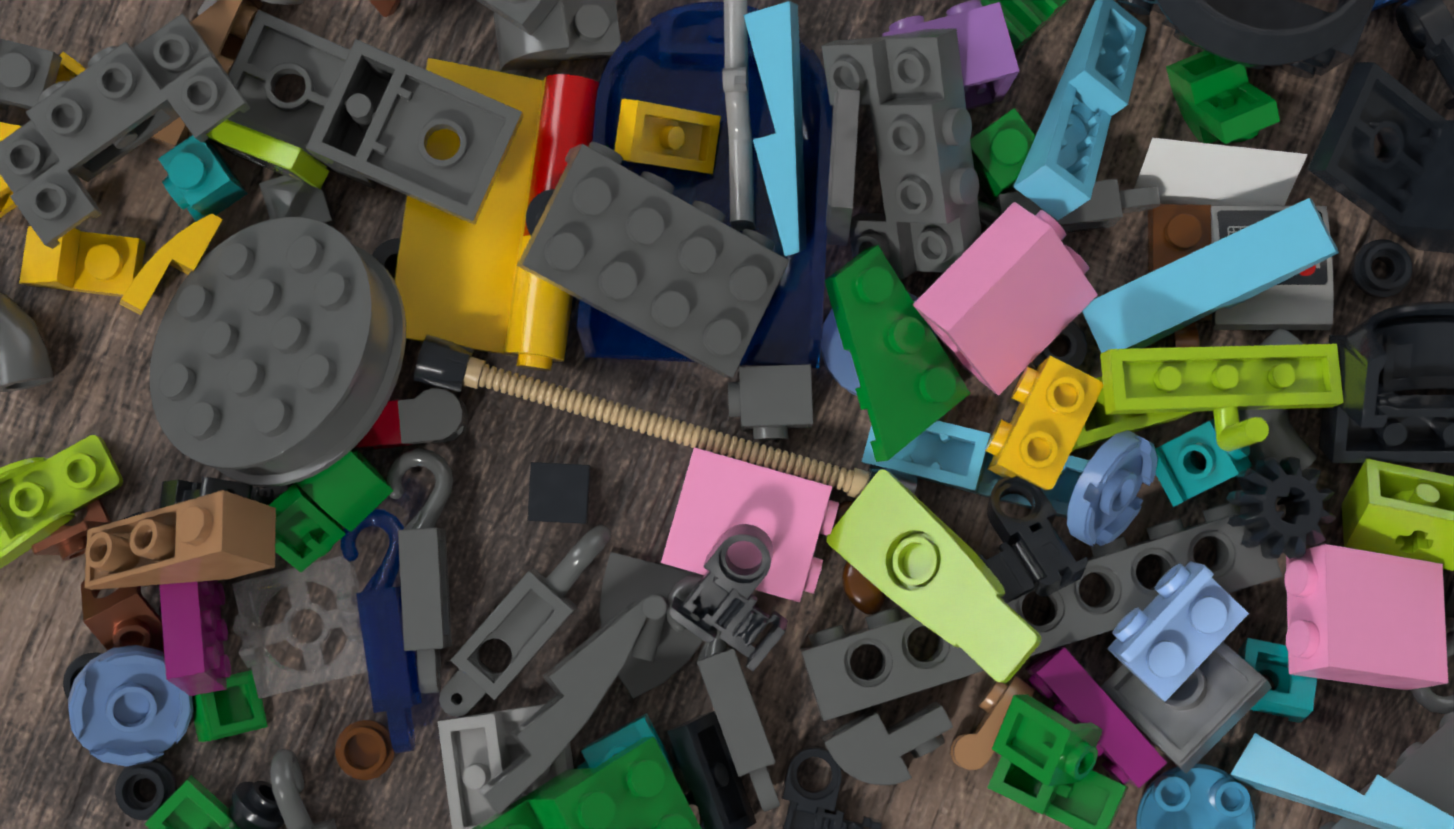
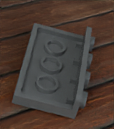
(654, 259)

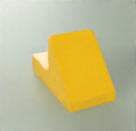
(667, 136)
(83, 262)

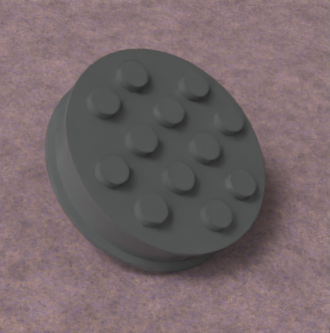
(277, 352)

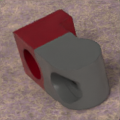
(429, 419)

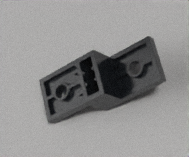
(1413, 175)

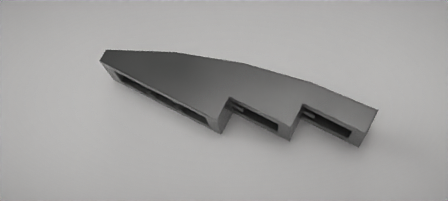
(580, 685)

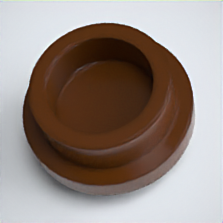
(365, 750)

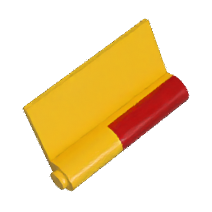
(464, 276)

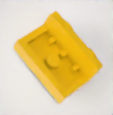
(1046, 423)

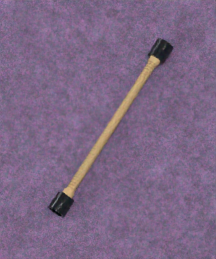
(453, 366)

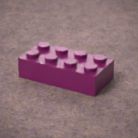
(194, 636)
(1082, 700)

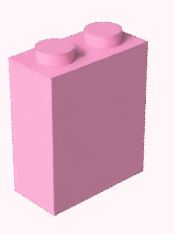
(1008, 296)
(732, 492)
(1366, 618)

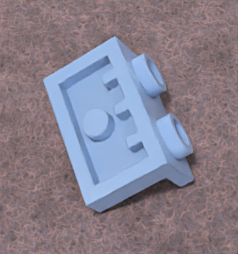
(1176, 628)

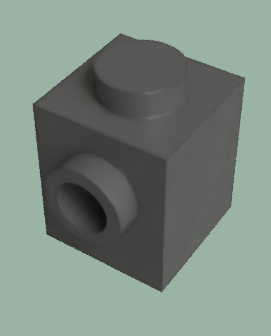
(772, 400)

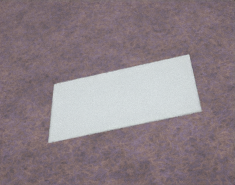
(1219, 174)

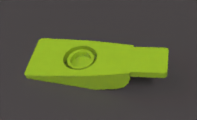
(45, 493)
(932, 575)

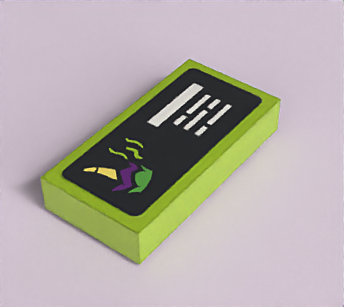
(269, 153)

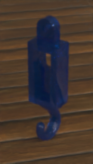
(389, 667)

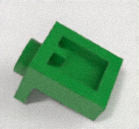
(303, 528)
(1046, 742)

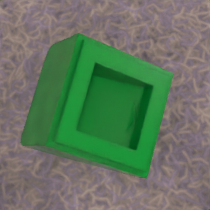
(229, 710)

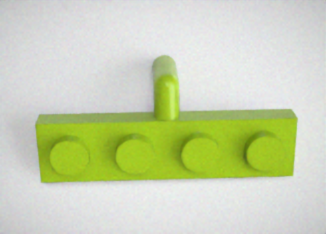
(1222, 382)

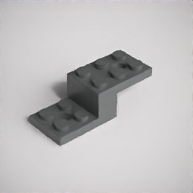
(373, 115)

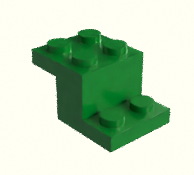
(621, 793)

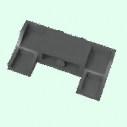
(107, 114)
(919, 143)

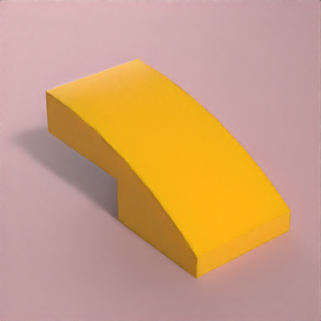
(180, 252)

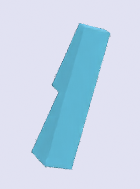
(1093, 88)
(780, 155)
(1211, 279)
(959, 460)
(1287, 776)

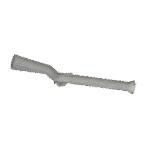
(738, 116)

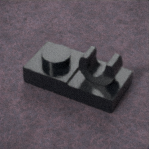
(711, 774)

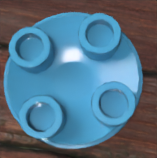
(1195, 800)

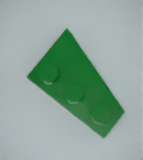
(896, 356)

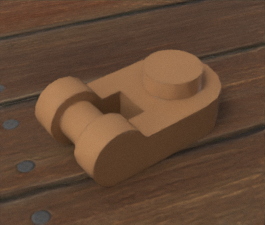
(975, 749)

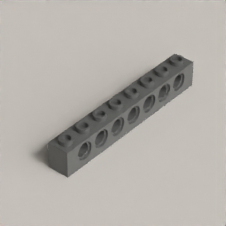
(1068, 620)

